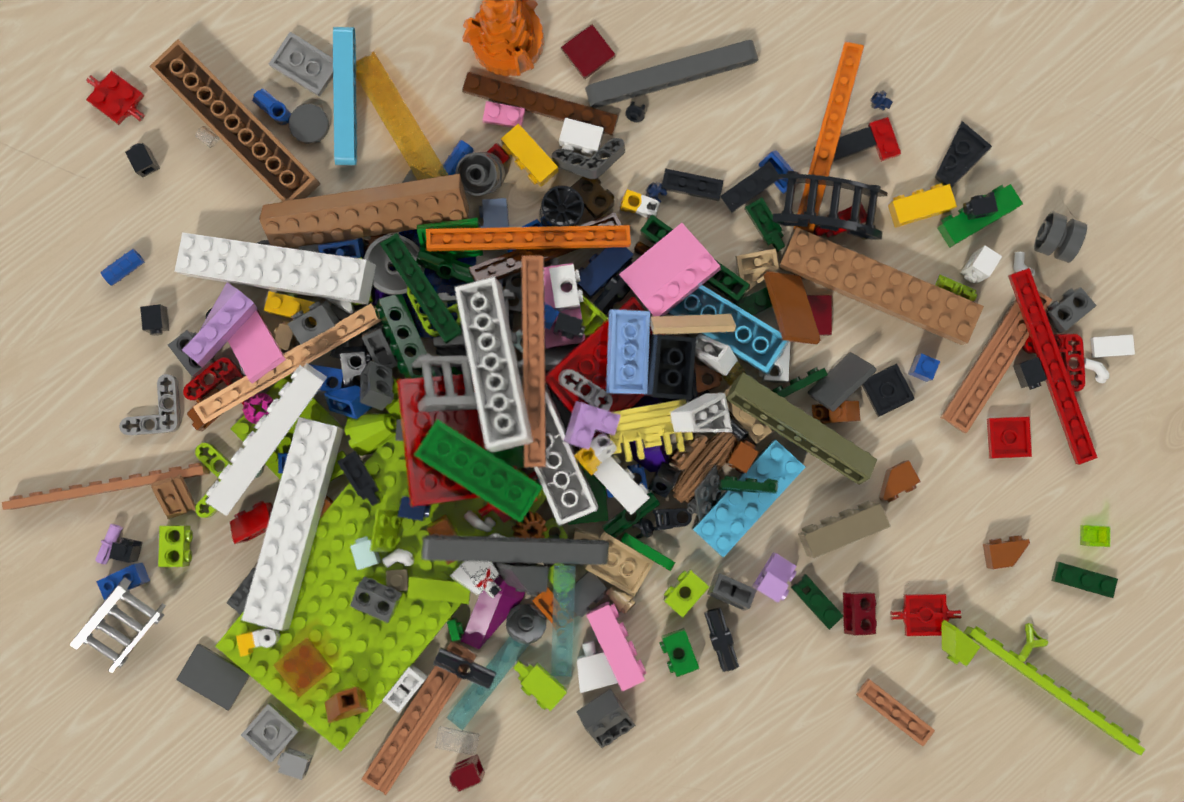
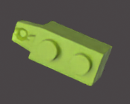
(540, 684)

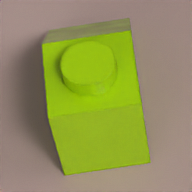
(957, 644)

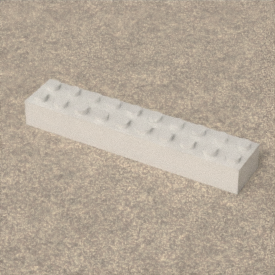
(275, 268)
(293, 524)

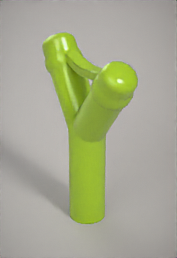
(1030, 642)

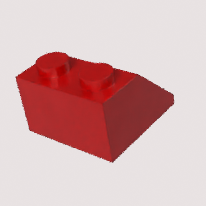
(251, 523)

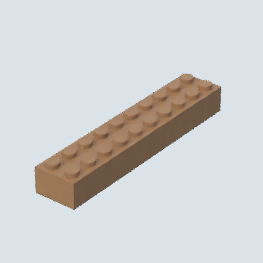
(234, 123)
(364, 212)
(880, 286)

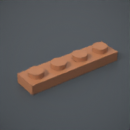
(895, 712)

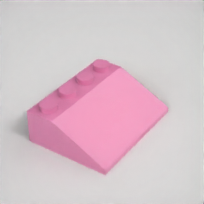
(670, 271)

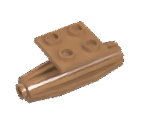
(699, 460)

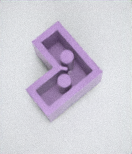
(585, 421)
(774, 577)

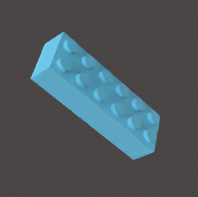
(752, 338)
(739, 510)

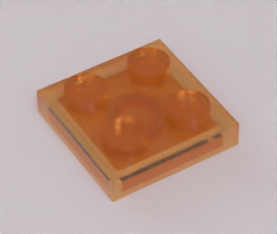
(303, 667)

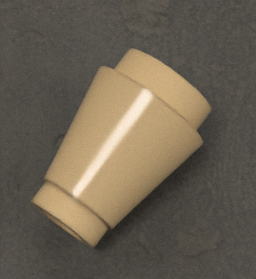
(620, 599)

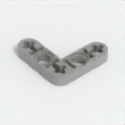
(592, 397)
(161, 419)

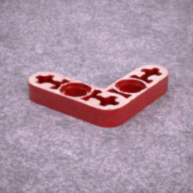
(1064, 348)
(226, 376)

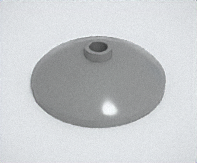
(385, 279)

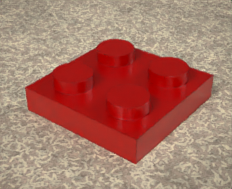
(1009, 437)

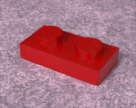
(885, 139)

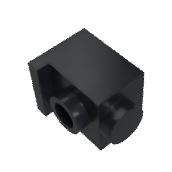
(980, 206)
(569, 326)
(126, 550)

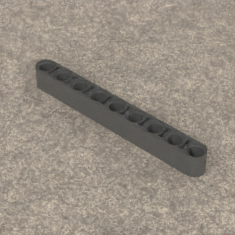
(671, 74)
(514, 549)

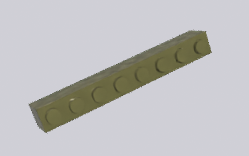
(801, 429)

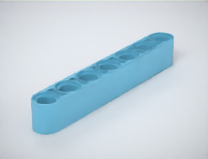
(344, 96)

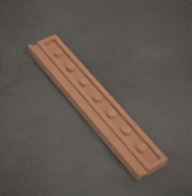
(989, 369)
(415, 723)

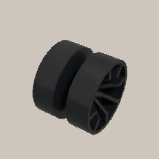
(561, 207)

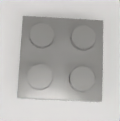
(270, 732)

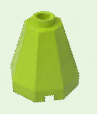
(370, 431)

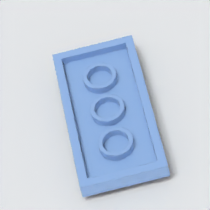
(628, 351)

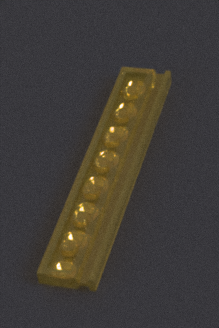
(398, 119)

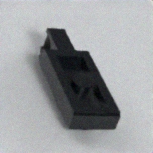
(360, 477)

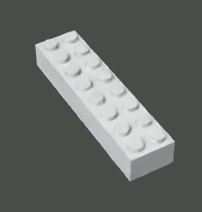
(493, 365)
(269, 433)
(563, 475)

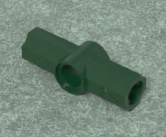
(444, 265)
(619, 523)

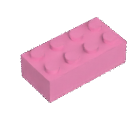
(615, 645)

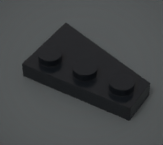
(962, 155)

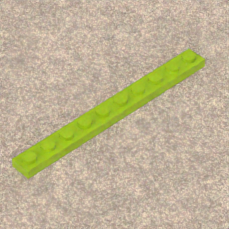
(1061, 693)

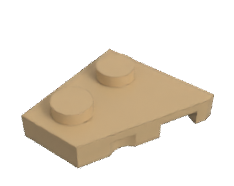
(754, 265)

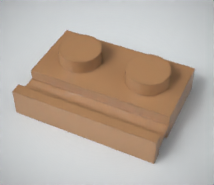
(173, 496)

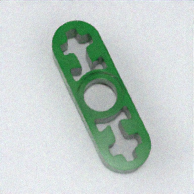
(648, 551)

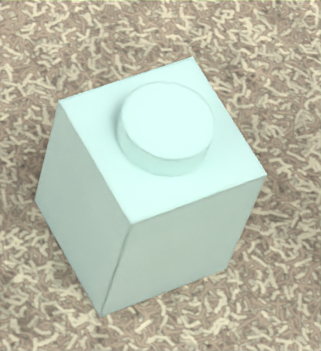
(362, 554)

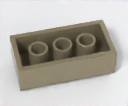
(844, 529)

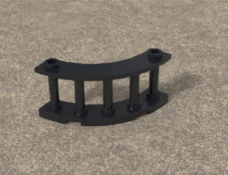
(831, 222)

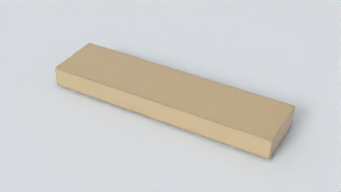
(692, 324)

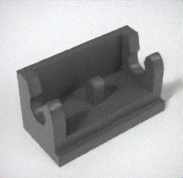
(240, 596)

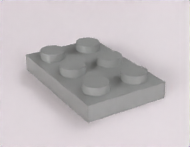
(303, 64)

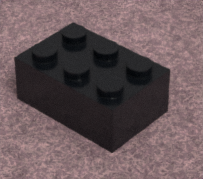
(670, 366)

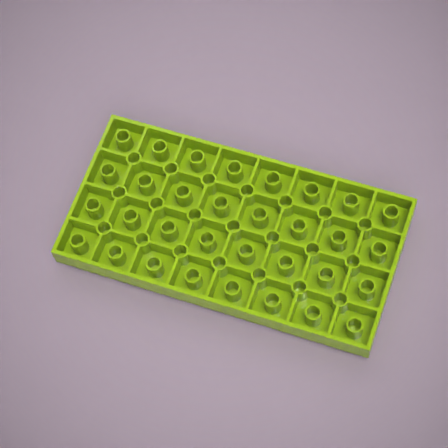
(355, 644)

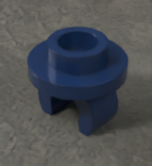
(880, 101)
(653, 190)

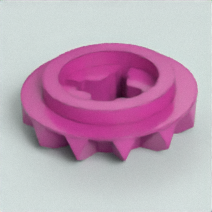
(249, 410)

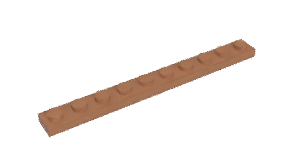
(534, 358)
(97, 487)

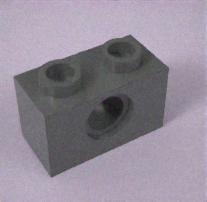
(304, 329)

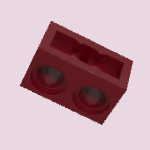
(854, 613)
(467, 773)

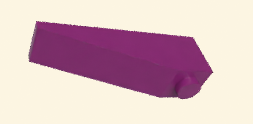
(490, 613)

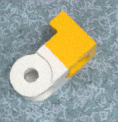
(639, 204)
(599, 450)
(263, 637)

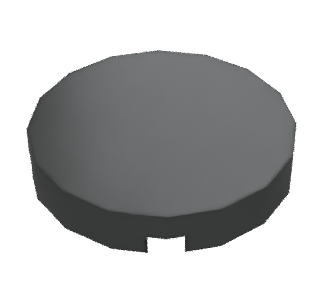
(308, 123)
(526, 623)

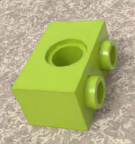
(684, 604)

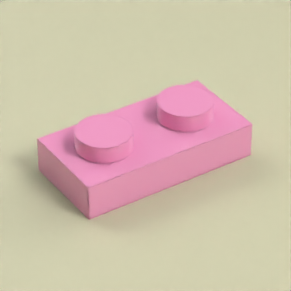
(503, 115)

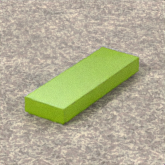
(438, 590)

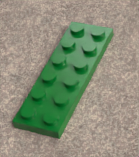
(478, 470)

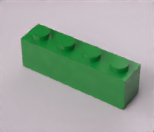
(959, 227)

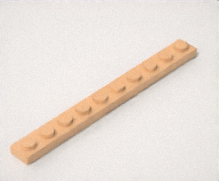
(300, 355)

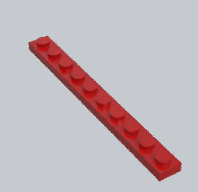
(1053, 366)

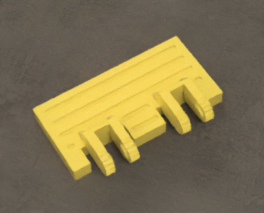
(646, 426)

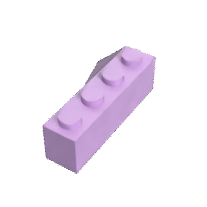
(223, 321)

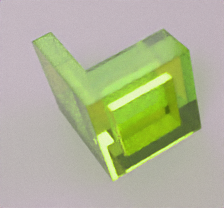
(1095, 536)

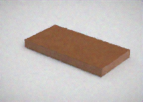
(791, 308)

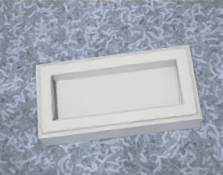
(1112, 346)

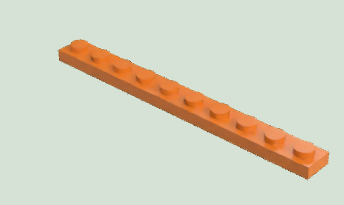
(832, 123)
(528, 238)

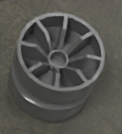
(481, 173)
(1060, 237)

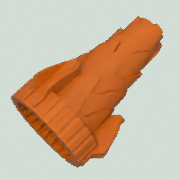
(505, 36)

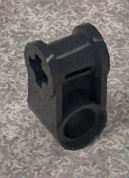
(670, 518)

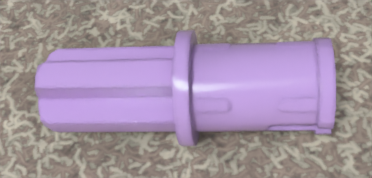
(105, 549)

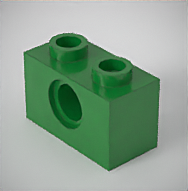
(688, 661)

